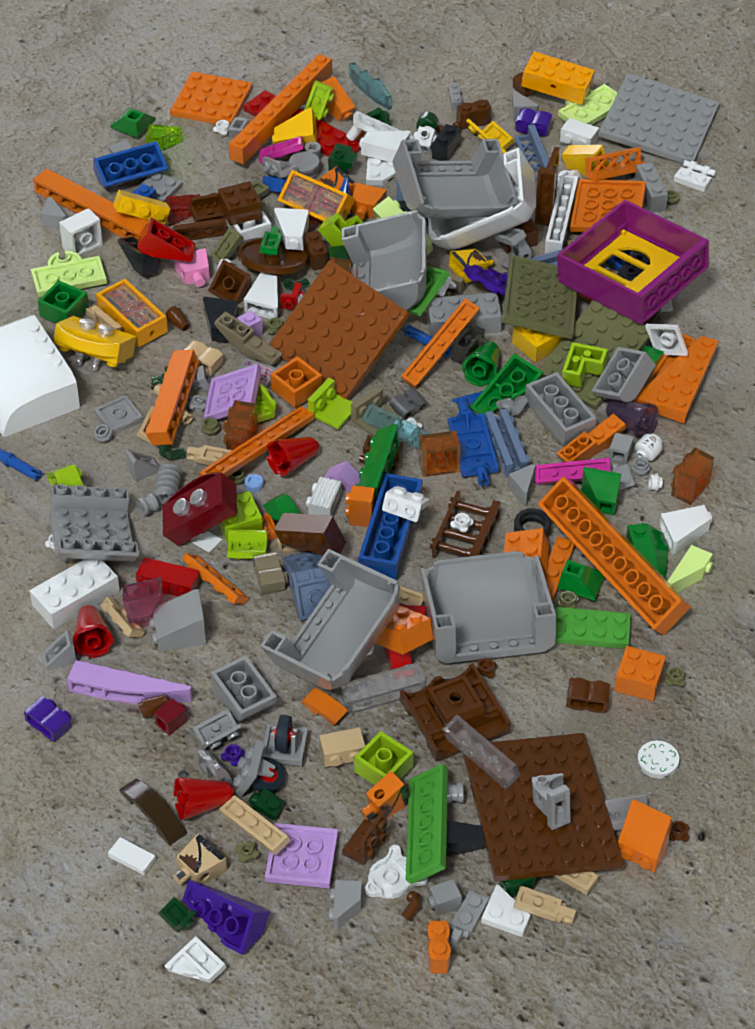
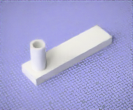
(368, 124)

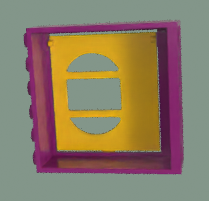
(673, 252)

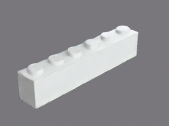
(561, 214)

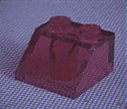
(142, 599)

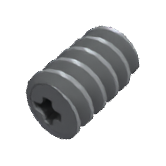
(167, 482)

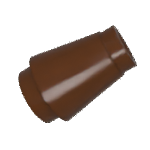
(177, 318)
(150, 705)

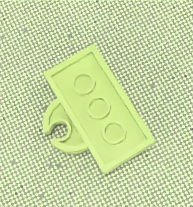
(594, 107)
(72, 271)

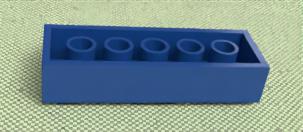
(388, 533)

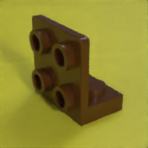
(366, 839)

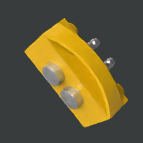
(95, 340)

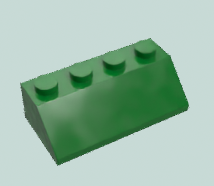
(380, 458)

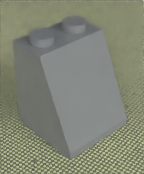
(179, 623)

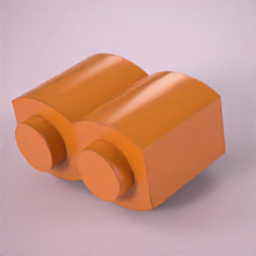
(438, 947)

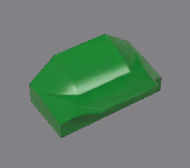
(280, 505)

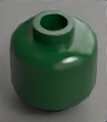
(427, 119)

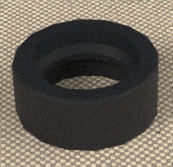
(532, 515)

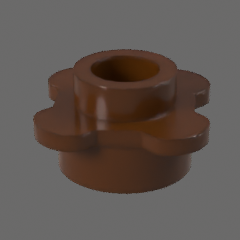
(486, 667)
(680, 827)

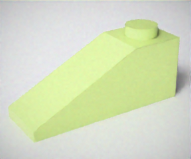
(691, 568)

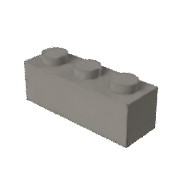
(454, 95)

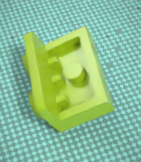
(319, 98)
(265, 404)
(246, 543)

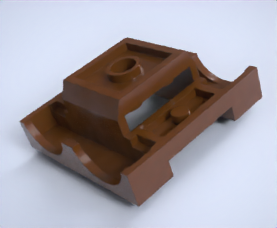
(476, 707)

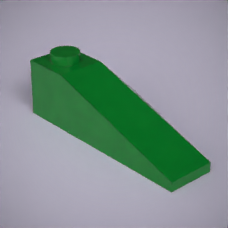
(650, 544)

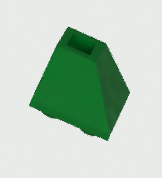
(132, 122)
(602, 488)
(580, 579)

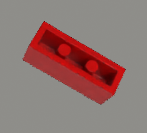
(175, 578)

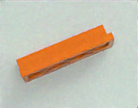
(613, 168)

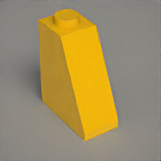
(300, 125)
(575, 156)

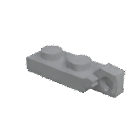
(467, 917)

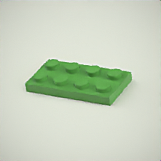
(592, 627)

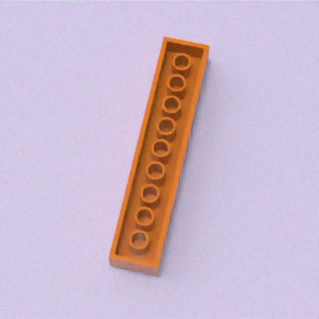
(614, 556)

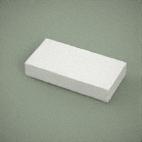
(131, 856)

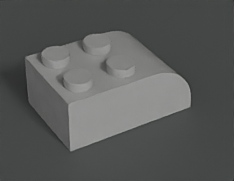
(624, 375)
(242, 688)

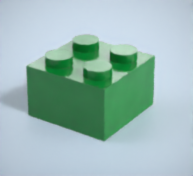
(62, 302)

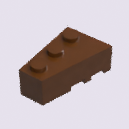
(310, 532)

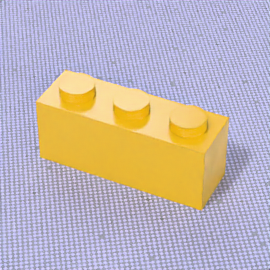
(141, 206)

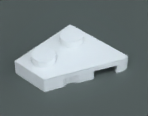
(503, 916)
(196, 962)

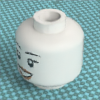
(648, 447)

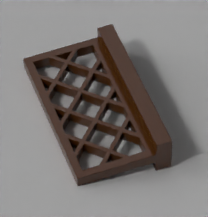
(547, 189)

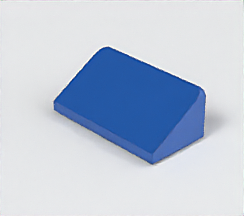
(274, 183)

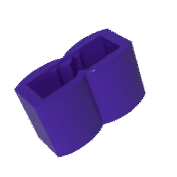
(541, 120)
(47, 718)

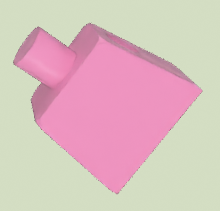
(195, 271)

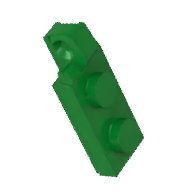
(271, 242)

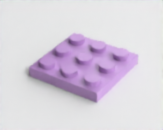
(236, 385)
(305, 859)

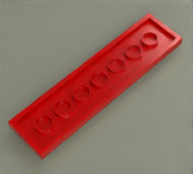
(326, 134)

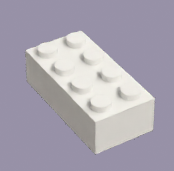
(66, 593)

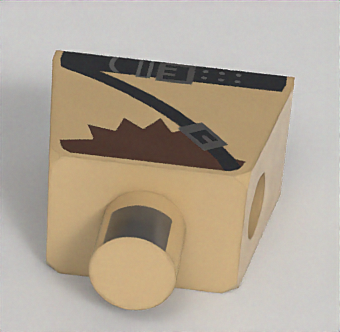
(199, 862)

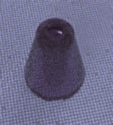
(636, 415)

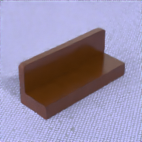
(202, 229)

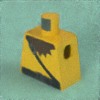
(461, 258)

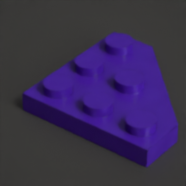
(490, 278)

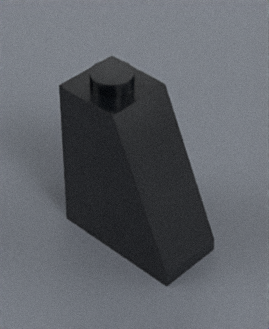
(213, 310)

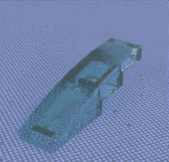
(371, 87)
(381, 418)

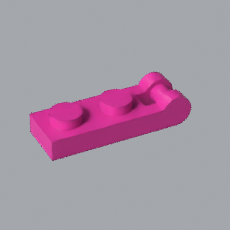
(281, 149)

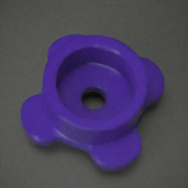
(232, 749)

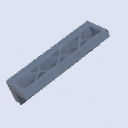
(534, 145)

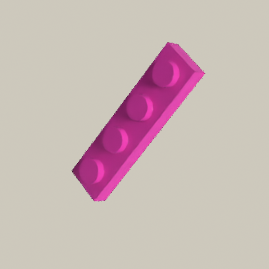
(571, 470)

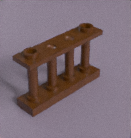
(479, 540)

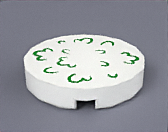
(658, 759)

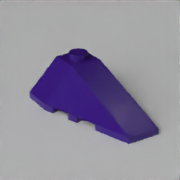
(230, 917)

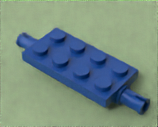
(476, 447)

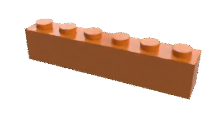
(172, 397)

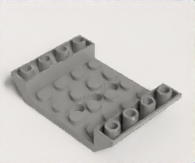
(91, 523)

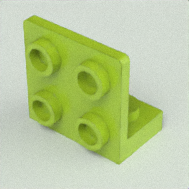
(329, 406)

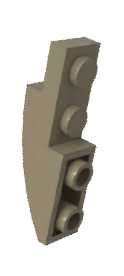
(245, 341)

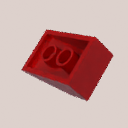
(163, 242)

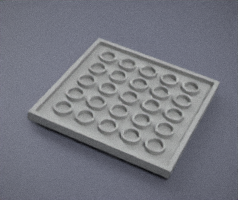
(659, 119)

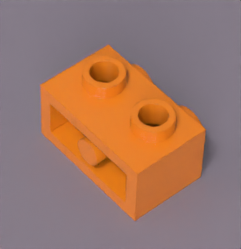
(361, 505)

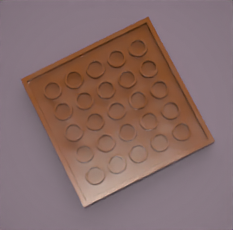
(340, 328)

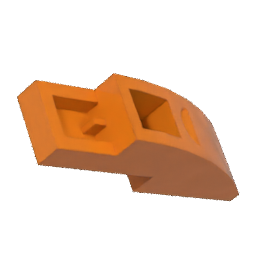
(594, 442)

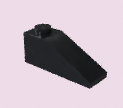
(140, 262)
(463, 838)

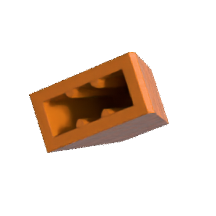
(341, 105)

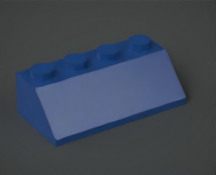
(129, 164)

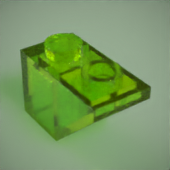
(164, 135)

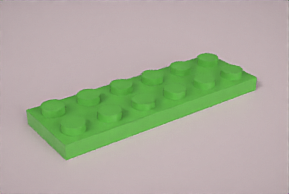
(427, 824)

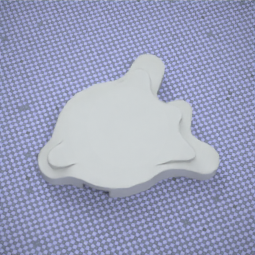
(388, 876)

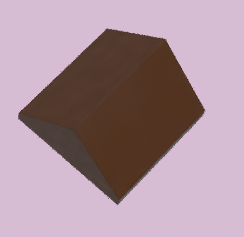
(230, 283)

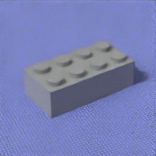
(443, 307)
(559, 408)

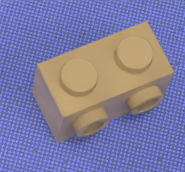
(340, 746)

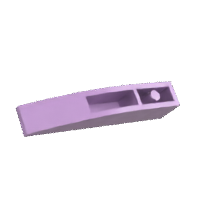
(122, 685)

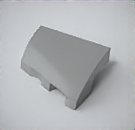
(212, 767)

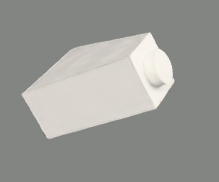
(383, 144)
(293, 226)
(263, 296)
(684, 526)

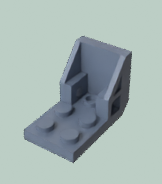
(306, 581)

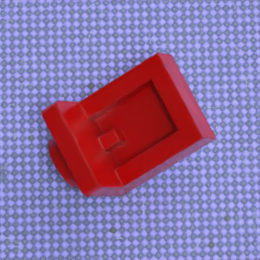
(290, 301)

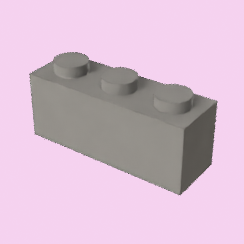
(655, 192)

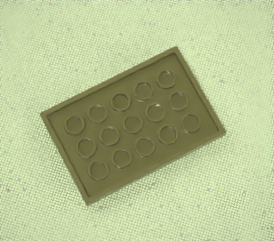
(537, 298)
(598, 328)

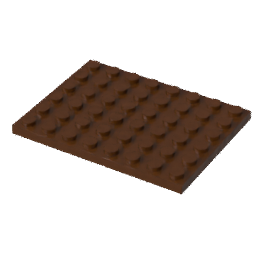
(518, 831)

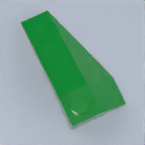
(508, 383)

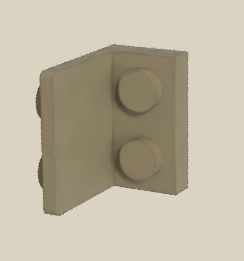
(360, 406)

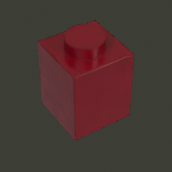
(170, 716)

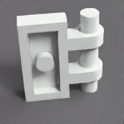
(690, 178)

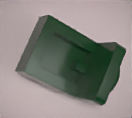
(266, 803)
(177, 914)

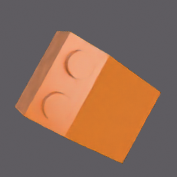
(645, 836)

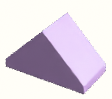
(344, 473)

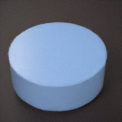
(254, 482)

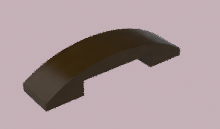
(154, 809)

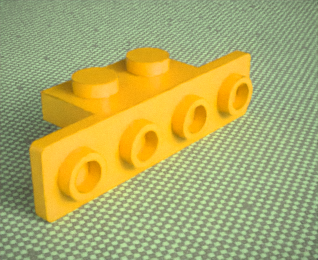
(492, 131)

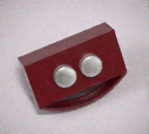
(199, 507)

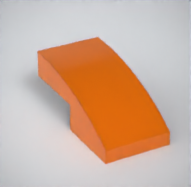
(325, 705)

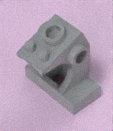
(514, 238)
(548, 791)

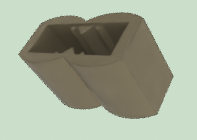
(269, 572)

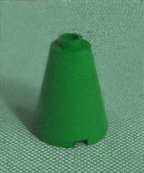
(482, 364)

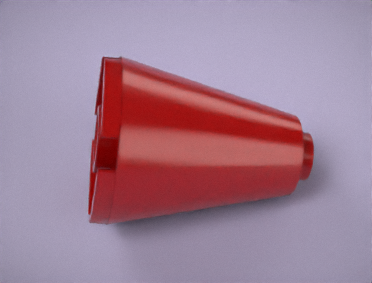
(289, 454)
(91, 633)
(200, 795)

